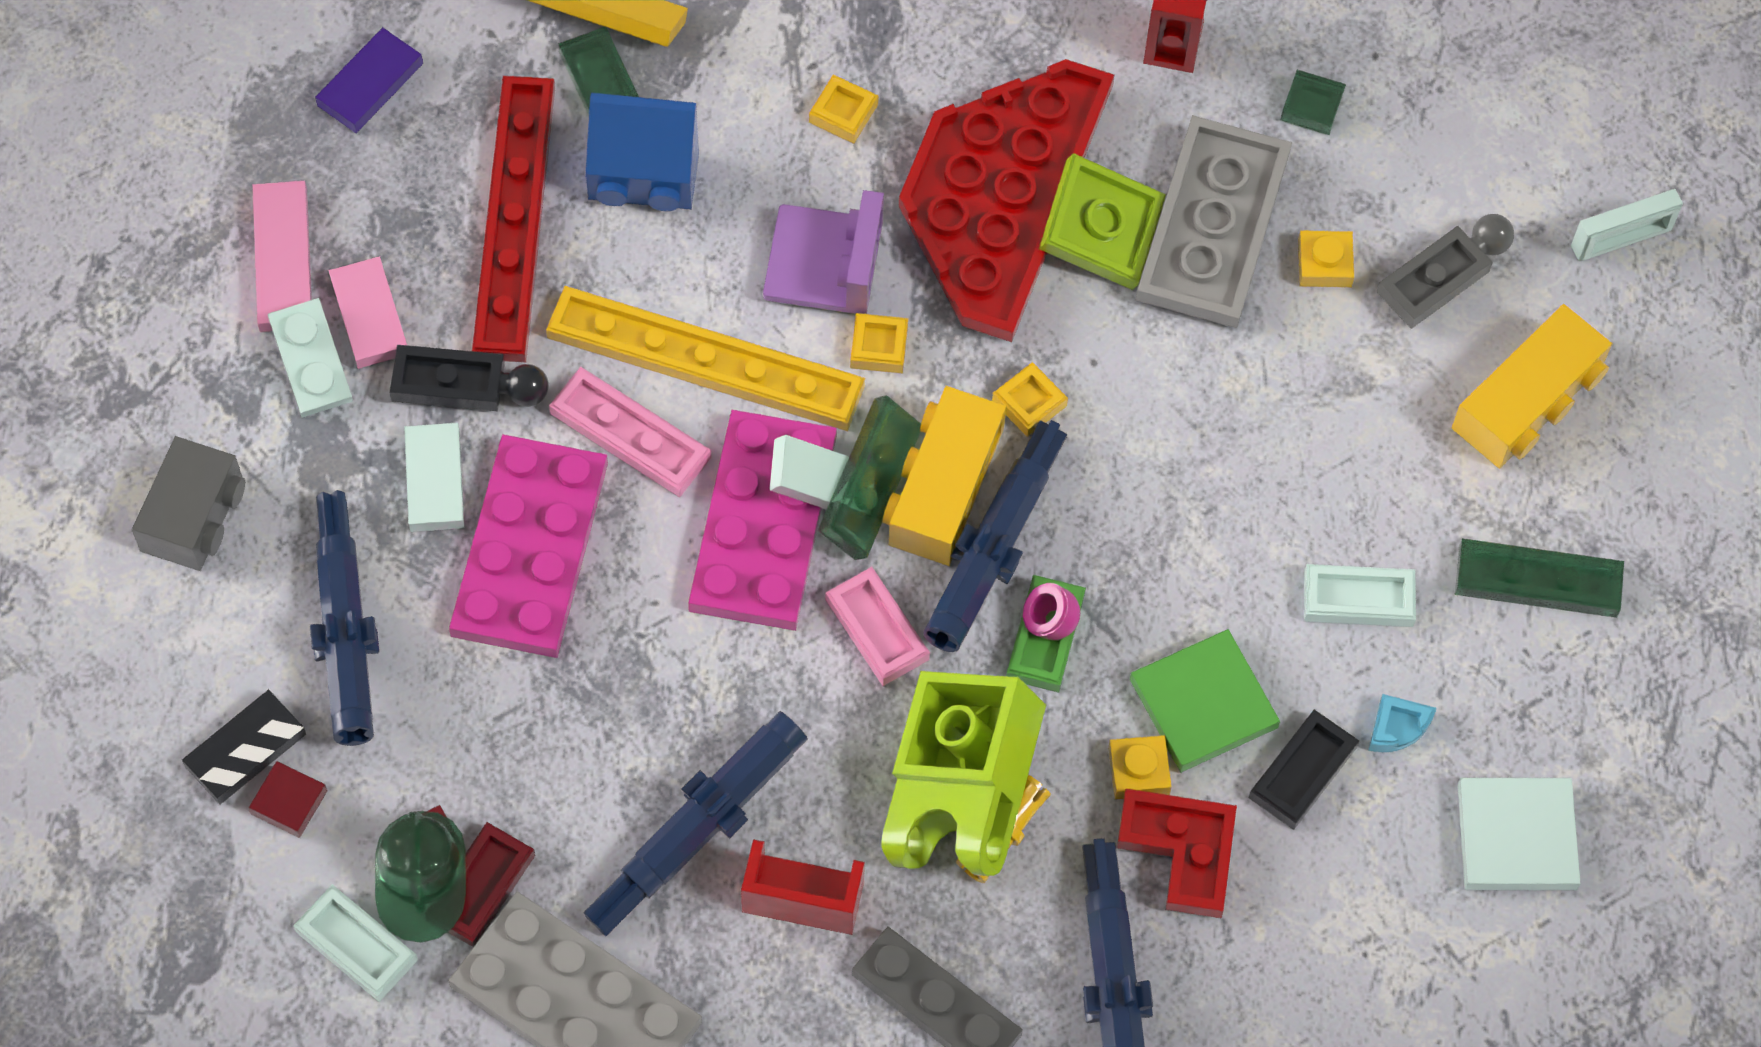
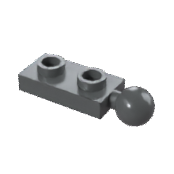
(1445, 269)

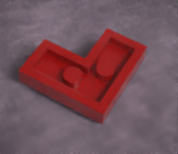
(1194, 835)

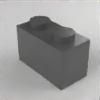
(189, 504)

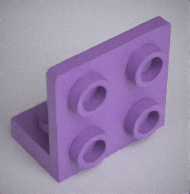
(825, 256)

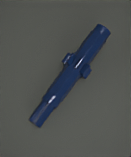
(989, 550)
(344, 633)
(711, 807)
(1117, 997)

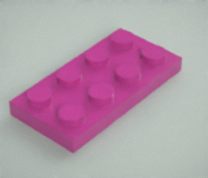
(756, 539)
(529, 546)

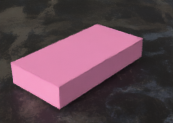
(368, 311)
(877, 626)

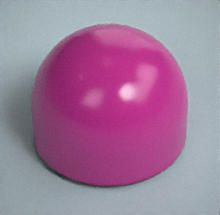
(1050, 598)

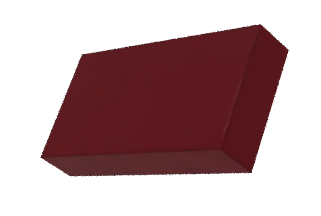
(492, 871)

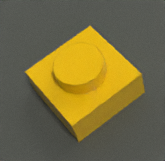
(1325, 258)
(1139, 765)

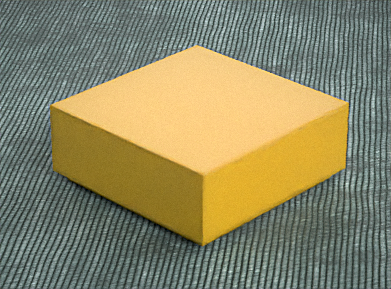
(843, 109)
(879, 343)
(1030, 398)

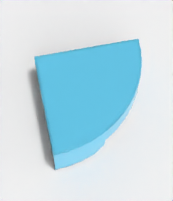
(1399, 724)

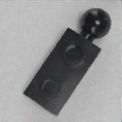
(462, 379)

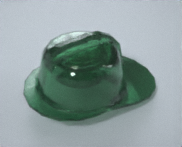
(420, 876)

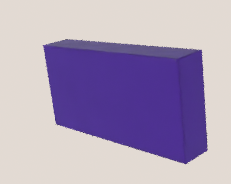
(369, 80)

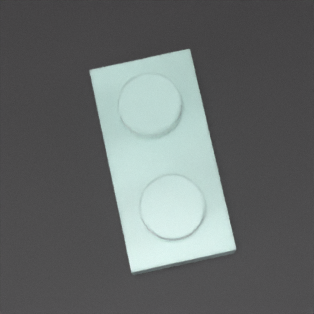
(310, 357)

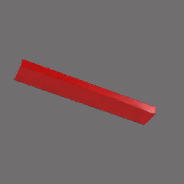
(514, 217)

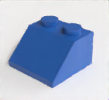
(642, 151)

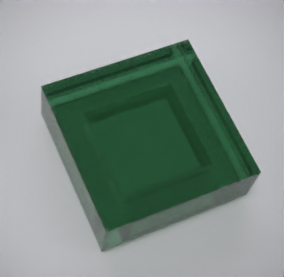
(1313, 102)

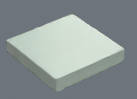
(1518, 834)

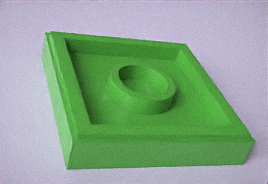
(1204, 700)

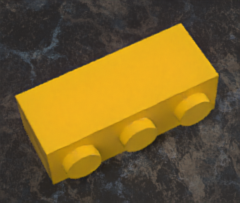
(1533, 387)
(944, 474)

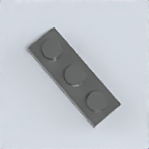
(932, 996)

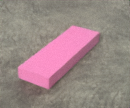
(281, 247)
(630, 431)

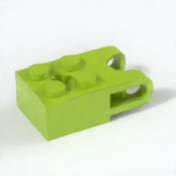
(962, 769)

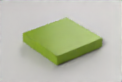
(1102, 221)

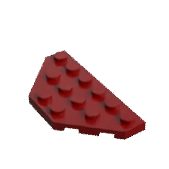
(989, 186)

